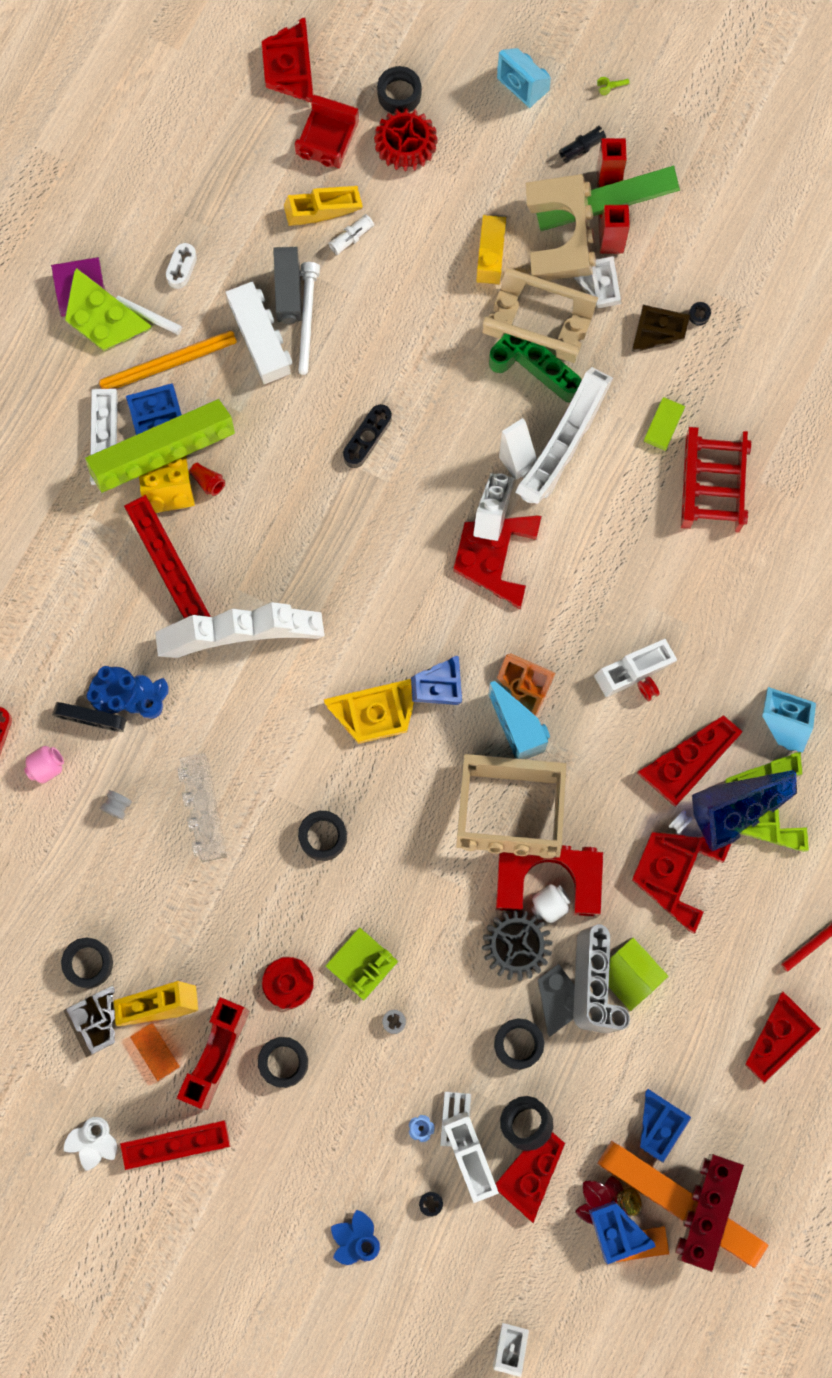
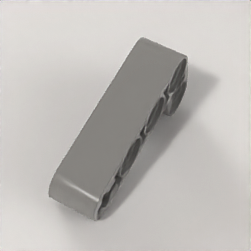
(594, 945)

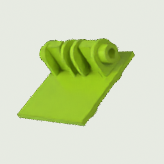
(361, 963)

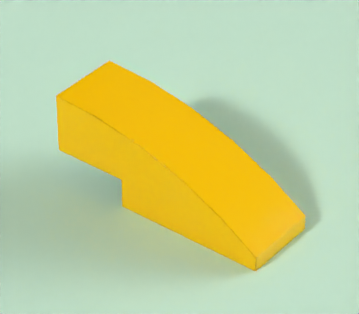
(322, 204)

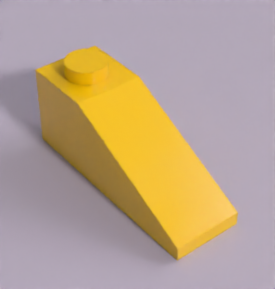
(491, 249)
(156, 1004)

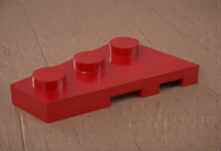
(781, 1038)
(529, 1176)

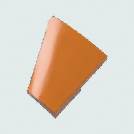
(526, 681)

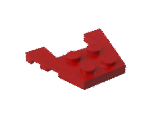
(484, 559)
(665, 871)

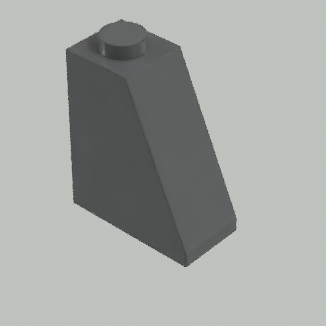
(287, 284)

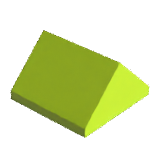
(634, 974)

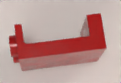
(327, 132)

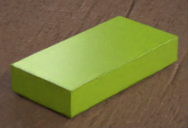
(664, 423)

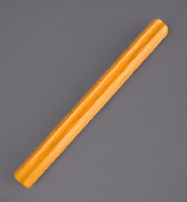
(168, 361)

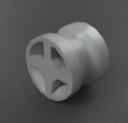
(116, 804)

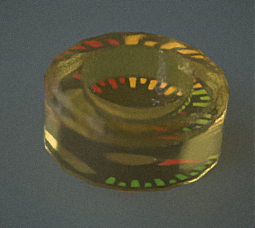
(629, 1201)

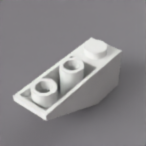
(493, 506)

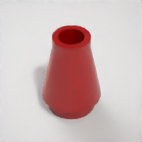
(209, 480)

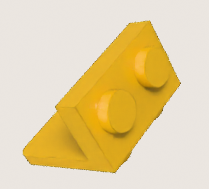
(168, 486)

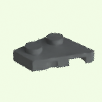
(557, 999)

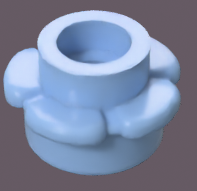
(414, 1132)

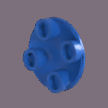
(112, 689)

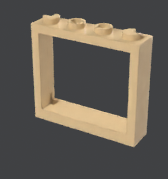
(515, 770)

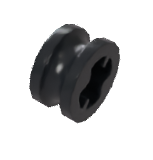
(701, 306)
(436, 1197)

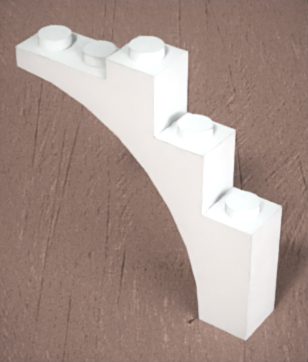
(560, 449)
(238, 625)

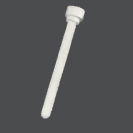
(309, 273)

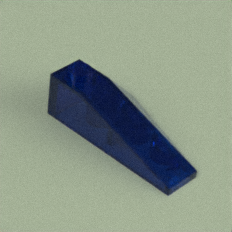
(733, 806)

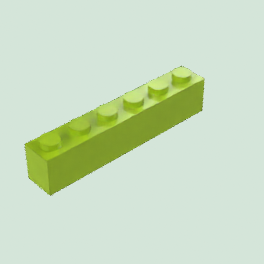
(160, 445)

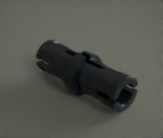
(582, 144)

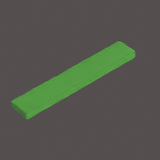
(620, 193)

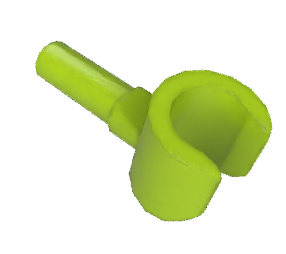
(610, 85)

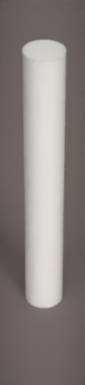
(151, 316)

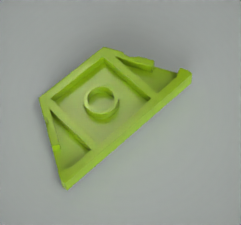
(100, 314)

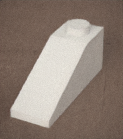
(517, 449)

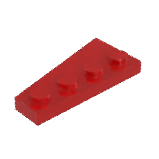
(684, 766)

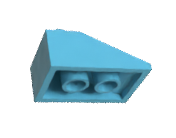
(520, 725)

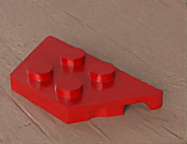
(288, 62)

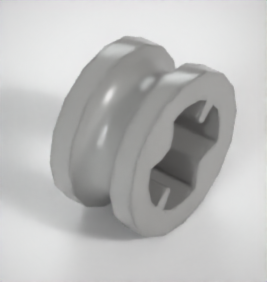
(402, 1020)

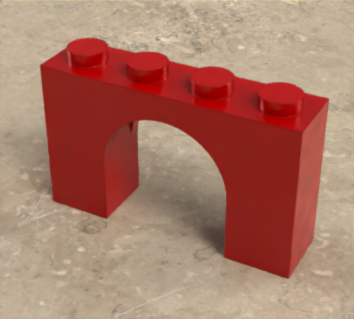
(614, 221)
(583, 866)
(203, 1082)

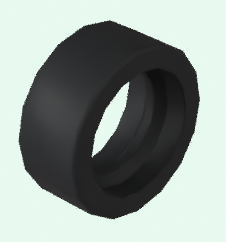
(394, 74)
(317, 816)
(72, 949)
(538, 1047)
(263, 1062)
(513, 1109)

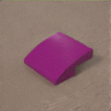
(63, 278)

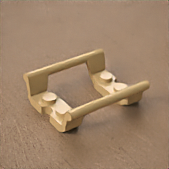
(507, 307)

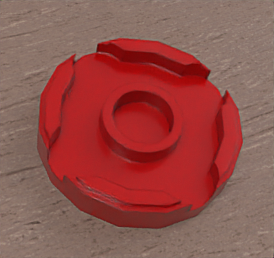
(288, 982)

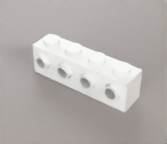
(258, 332)

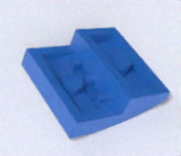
(153, 407)

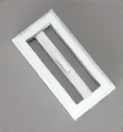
(447, 1095)

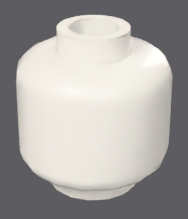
(550, 903)

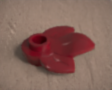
(597, 1195)

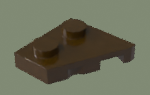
(659, 328)

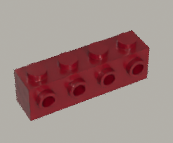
(710, 1212)

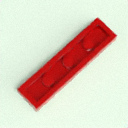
(175, 1145)

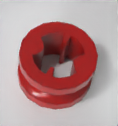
(648, 688)

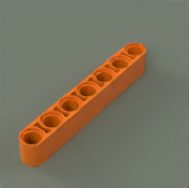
(676, 1200)

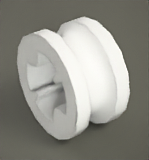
(680, 822)

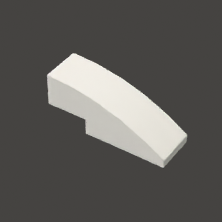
(635, 667)
(470, 1157)

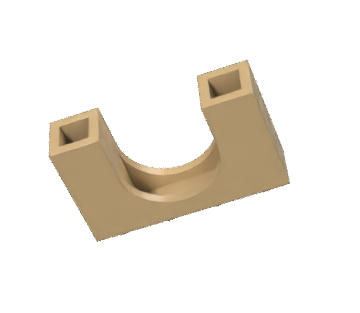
(575, 256)

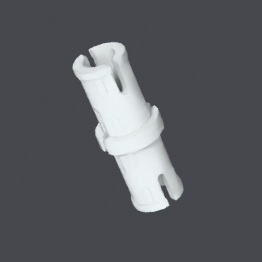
(351, 234)

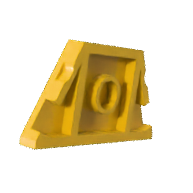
(374, 711)

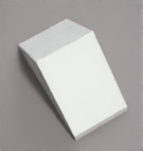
(511, 1350)

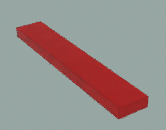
(165, 558)

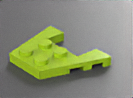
(769, 825)

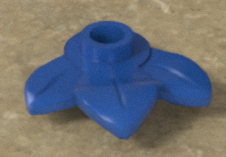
(146, 694)
(352, 1236)

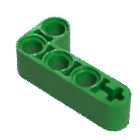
(536, 367)

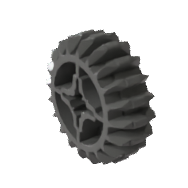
(527, 951)

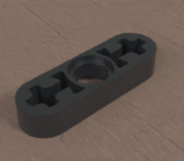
(371, 418)
(89, 717)

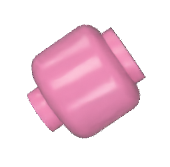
(43, 764)

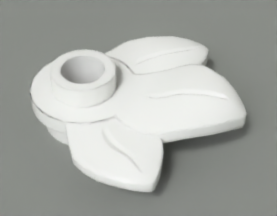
(92, 1147)

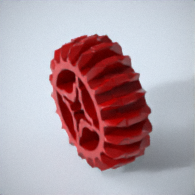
(411, 149)

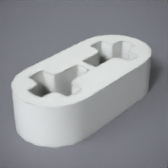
(176, 264)

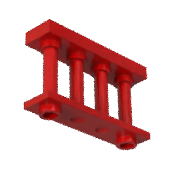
(693, 489)

